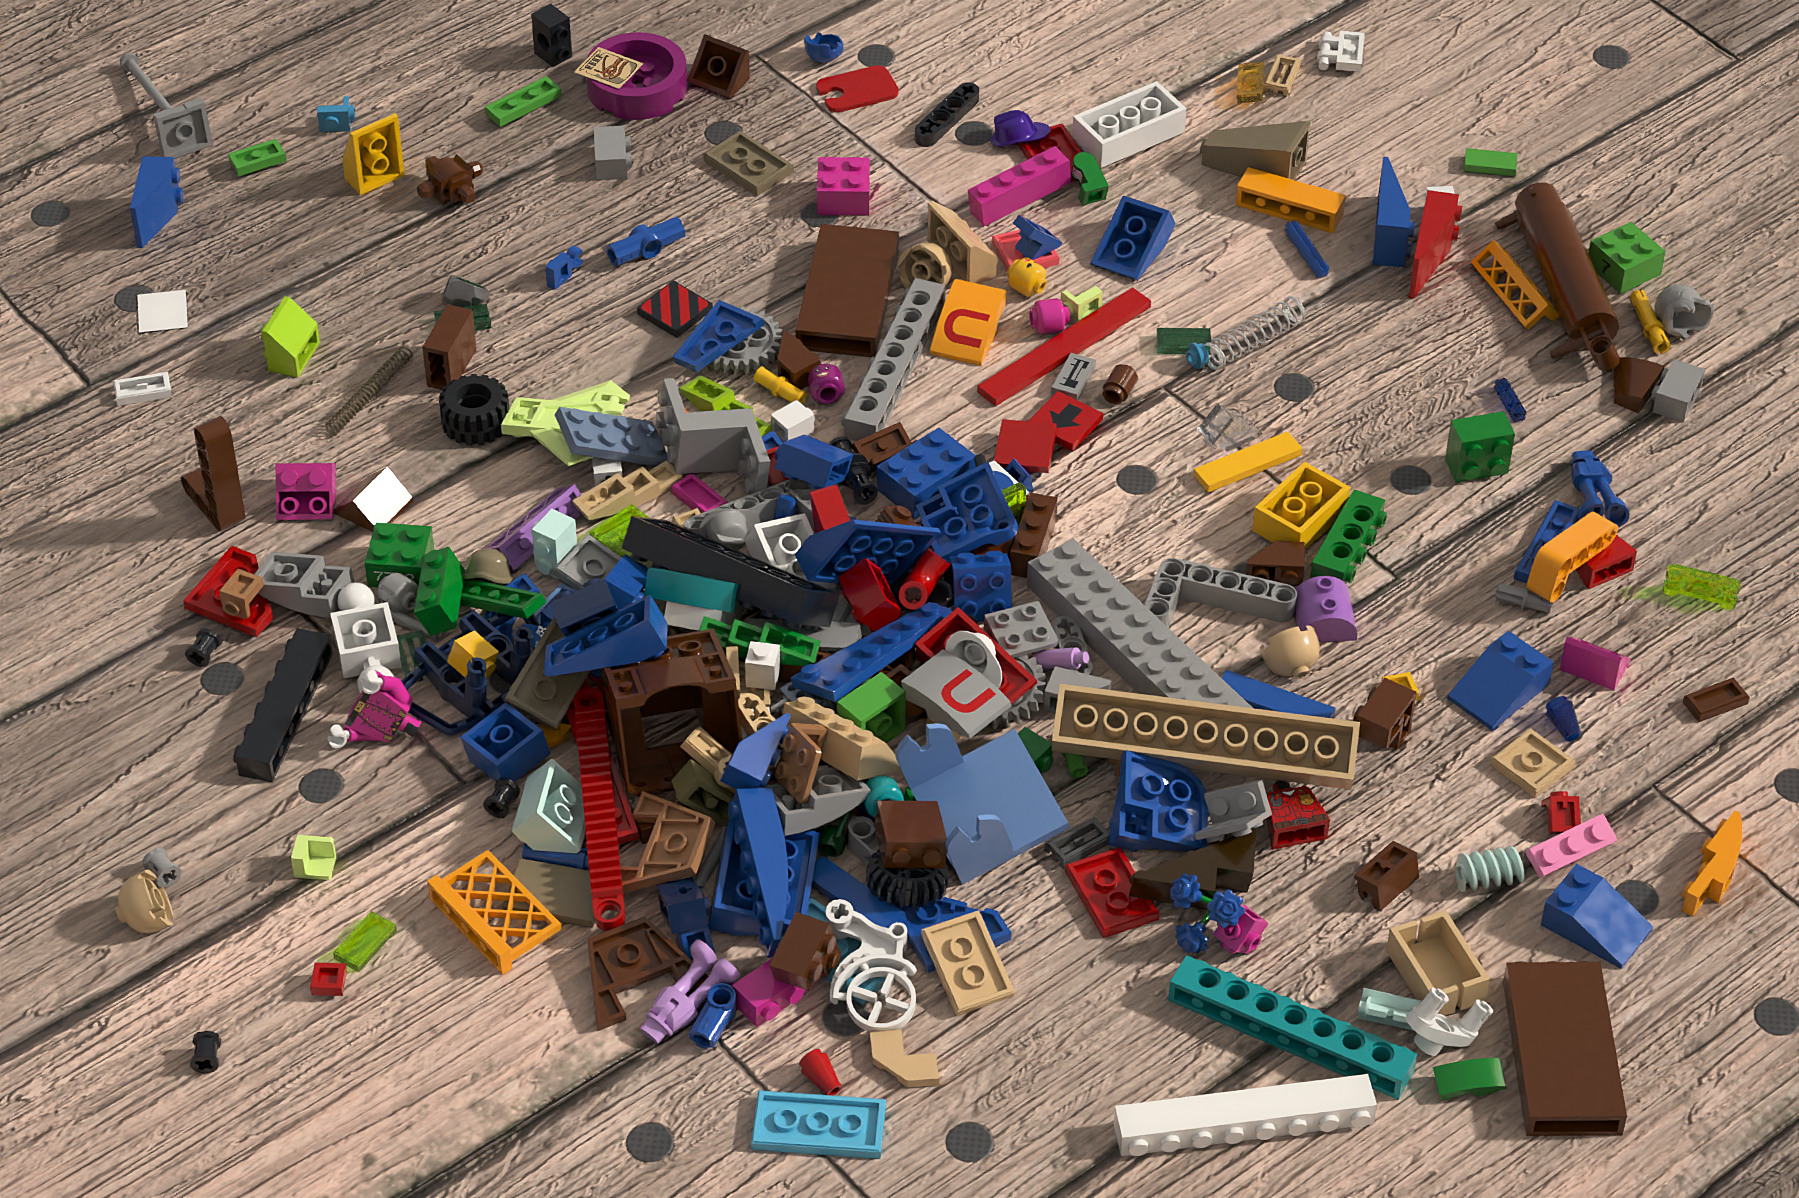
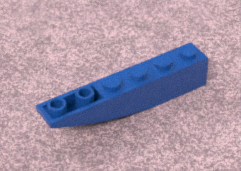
(764, 858)

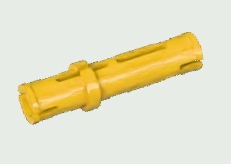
(1653, 328)

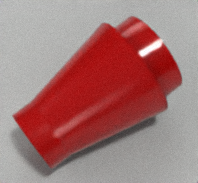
(819, 1070)

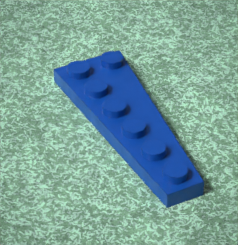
(861, 660)

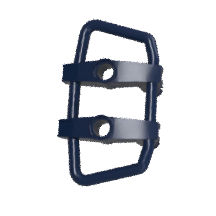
(470, 693)

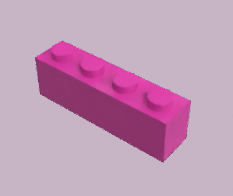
(1019, 186)

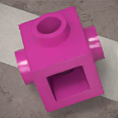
(1243, 936)

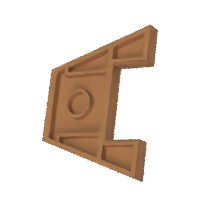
(673, 846)

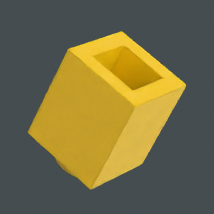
(469, 647)

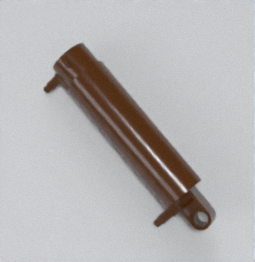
(1567, 274)

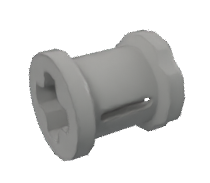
(161, 867)

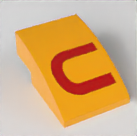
(968, 322)

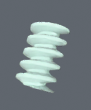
(1488, 866)

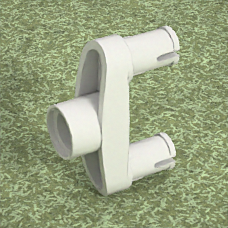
(1438, 1030)

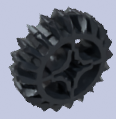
(906, 885)

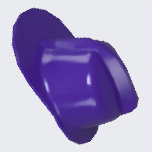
(1017, 127)

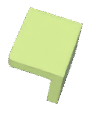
(313, 857)

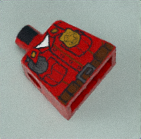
(1295, 816)

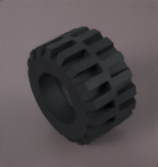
(473, 409)

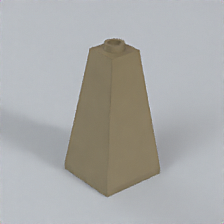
(1268, 148)

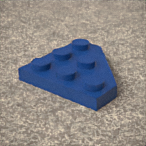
(943, 911)

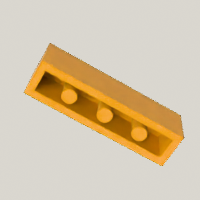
(1290, 200)

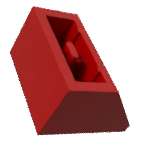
(869, 595)

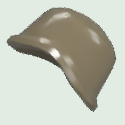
(489, 565)

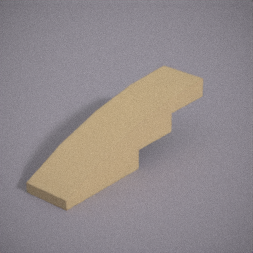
(620, 492)

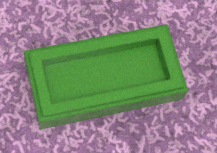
(1490, 162)

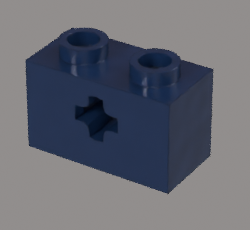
(683, 905)

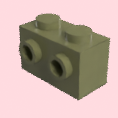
(701, 792)

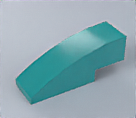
(690, 590)

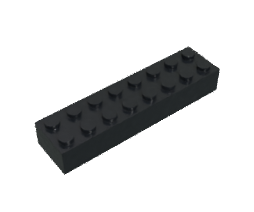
(758, 582)

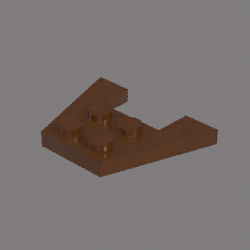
(629, 958)

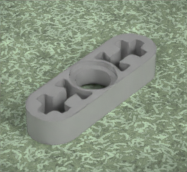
(1074, 640)

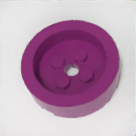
(661, 77)

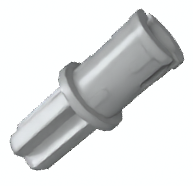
(1522, 597)

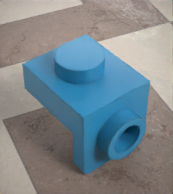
(336, 117)

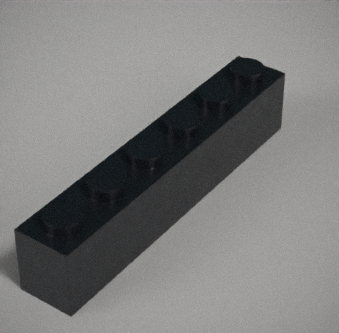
(283, 705)

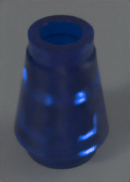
(1563, 717)

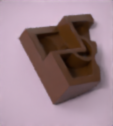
(1634, 382)

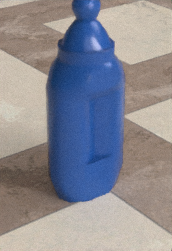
(784, 507)

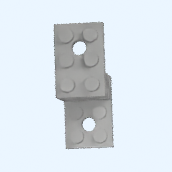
(712, 439)

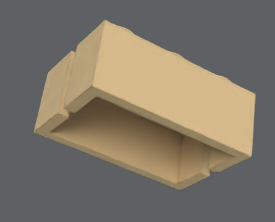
(1438, 961)

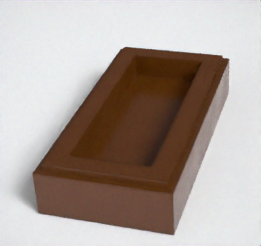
(1716, 699)

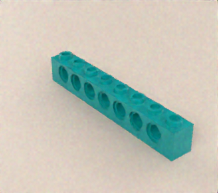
(1291, 1026)

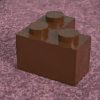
(1387, 714)
(805, 952)

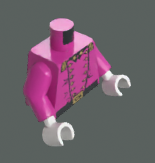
(377, 712)

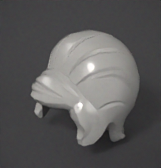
(1682, 310)

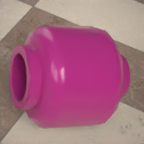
(1049, 316)

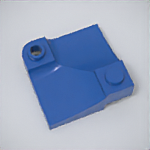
(968, 513)
(1157, 806)

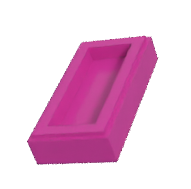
(697, 494)

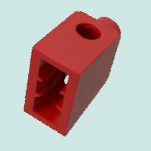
(1608, 564)

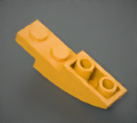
(1717, 865)

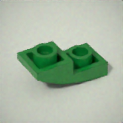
(1468, 1076)

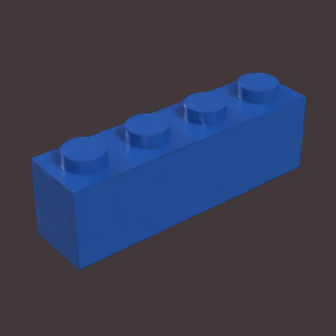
(627, 581)

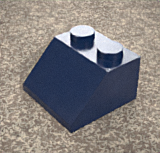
(583, 606)

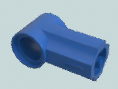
(714, 1016)

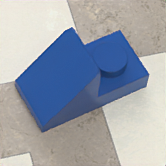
(1034, 239)

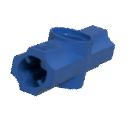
(645, 241)

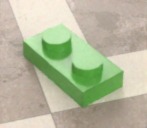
(257, 157)

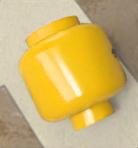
(1027, 277)

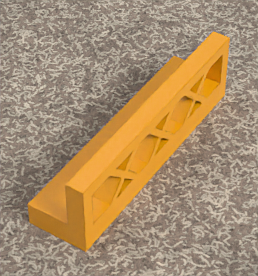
(1522, 280)

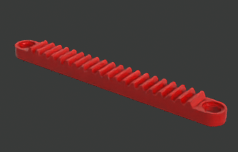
(599, 809)

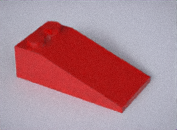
(1435, 236)
(1015, 678)

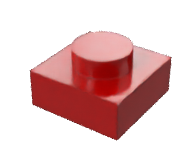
(328, 979)

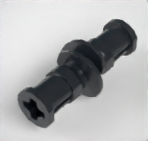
(858, 474)

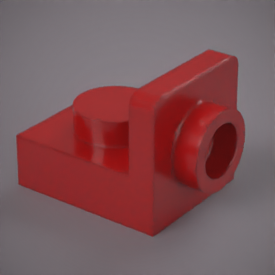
(1562, 811)

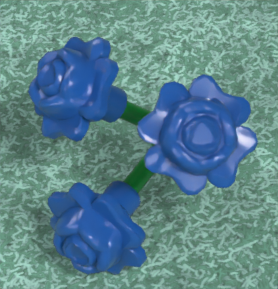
(1223, 909)

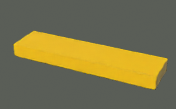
(1247, 461)

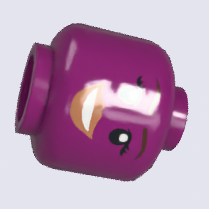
(825, 383)

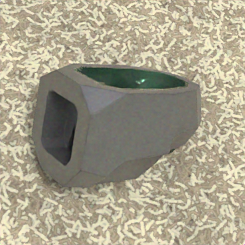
(463, 292)

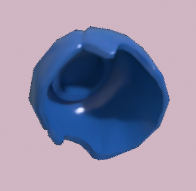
(823, 47)

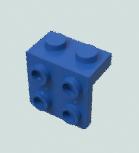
(981, 583)

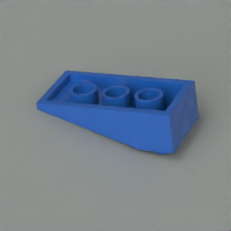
(1392, 221)
(614, 640)

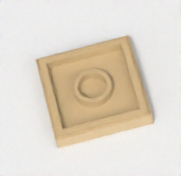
(1532, 763)

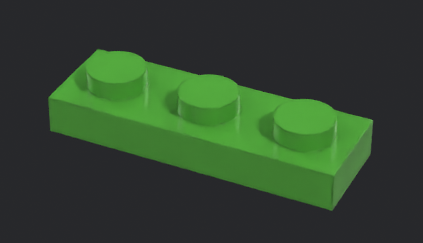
(523, 101)

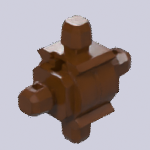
(450, 179)

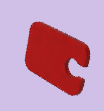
(859, 88)

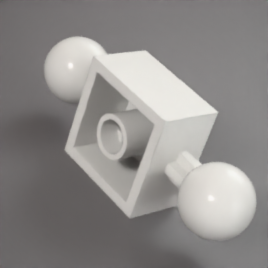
(364, 634)

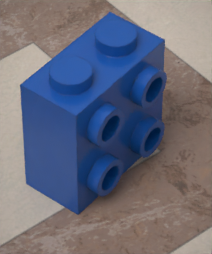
(812, 461)

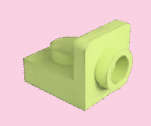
(1083, 304)

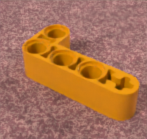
(1567, 553)

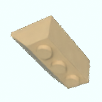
(966, 250)

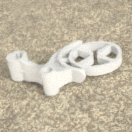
(879, 949)

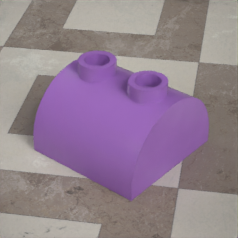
(1327, 607)

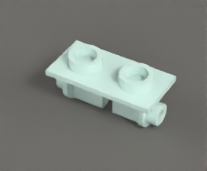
(1386, 1008)

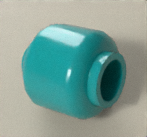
(882, 789)

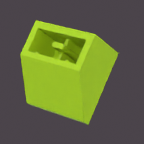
(289, 339)

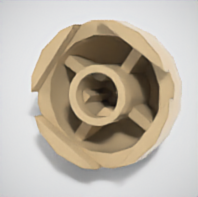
(925, 262)
(1292, 652)
(143, 904)

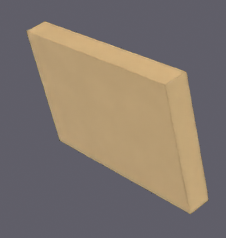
(967, 963)

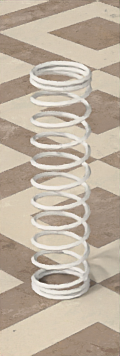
(1287, 315)

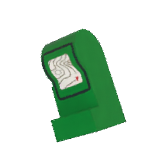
(1090, 178)

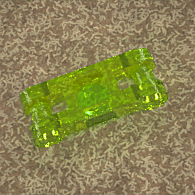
(1702, 585)

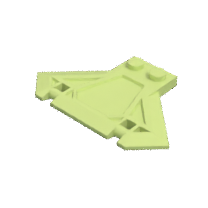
(537, 417)

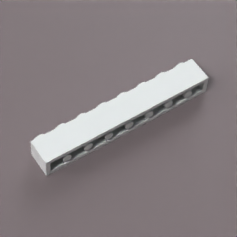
(1244, 1115)

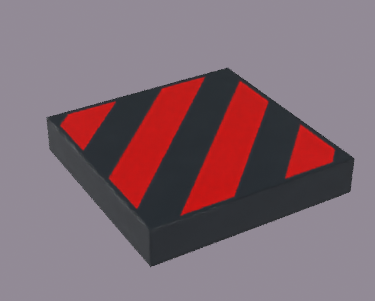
(674, 308)

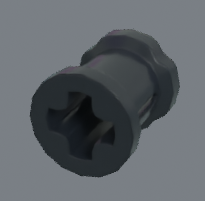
(200, 651)
(501, 798)
(205, 1052)

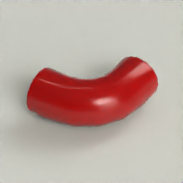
(922, 580)

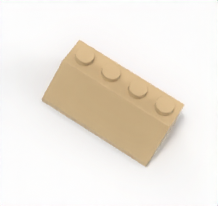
(845, 744)

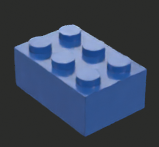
(921, 467)

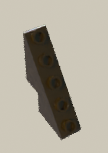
(1220, 865)

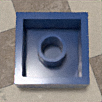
(505, 744)

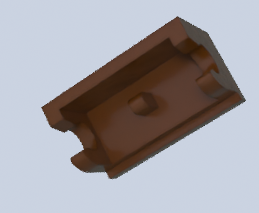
(1387, 874)

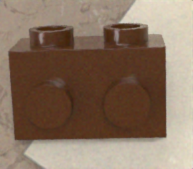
(882, 444)

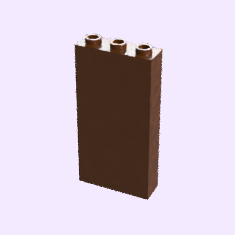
(848, 290)
(1564, 1049)

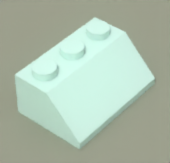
(551, 811)

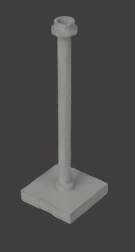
(178, 128)

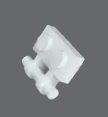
(1348, 54)

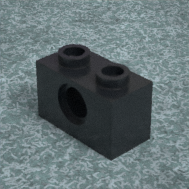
(551, 35)

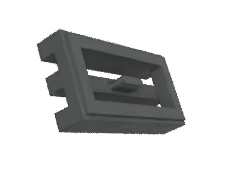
(1082, 845)

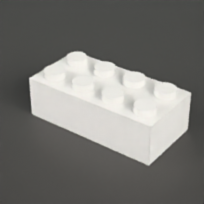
(1129, 124)

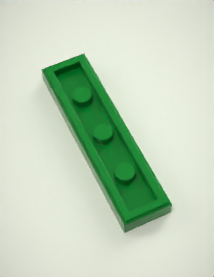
(500, 598)

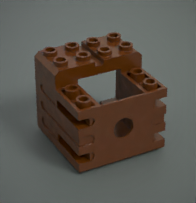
(693, 677)

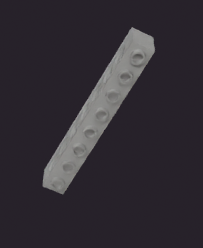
(894, 359)

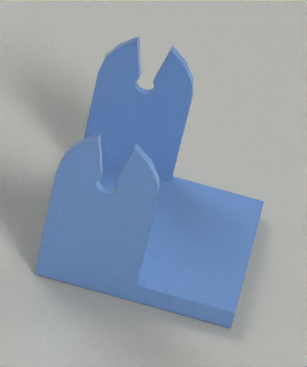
(987, 799)

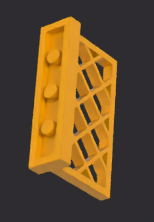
(470, 919)

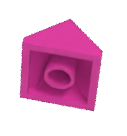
(1593, 662)

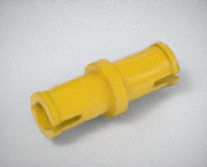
(779, 386)

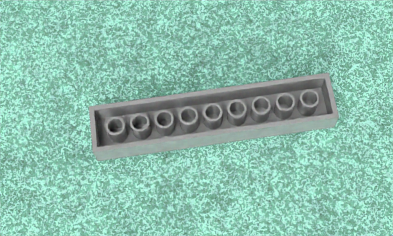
(1124, 628)

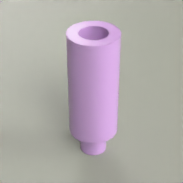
(1064, 658)

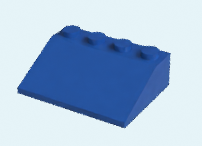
(887, 545)
(730, 900)

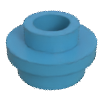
(1197, 355)

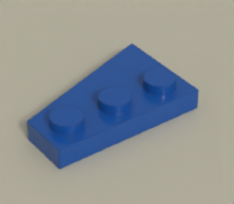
(715, 335)

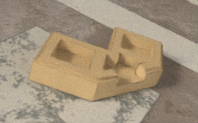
(910, 1070)

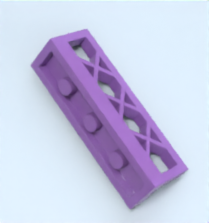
(518, 541)

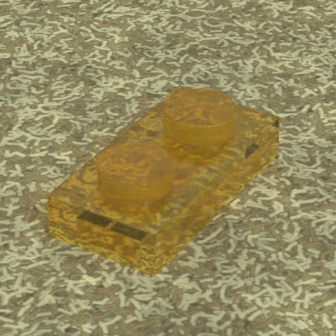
(1250, 82)

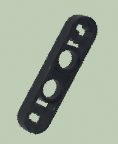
(930, 132)

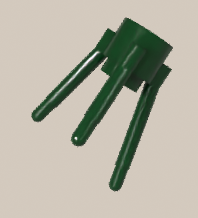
(832, 839)

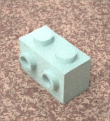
(552, 541)

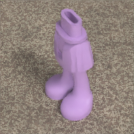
(672, 1007)

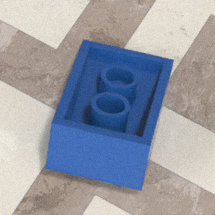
(155, 197)
(1133, 238)
(1502, 680)
(1595, 917)

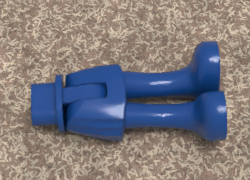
(1592, 476)

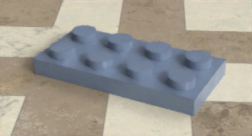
(611, 436)

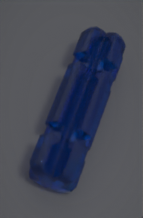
(1510, 400)

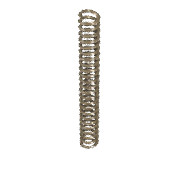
(366, 384)

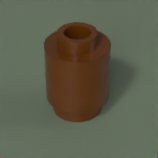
(1119, 384)

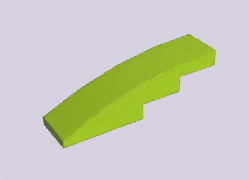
(711, 396)

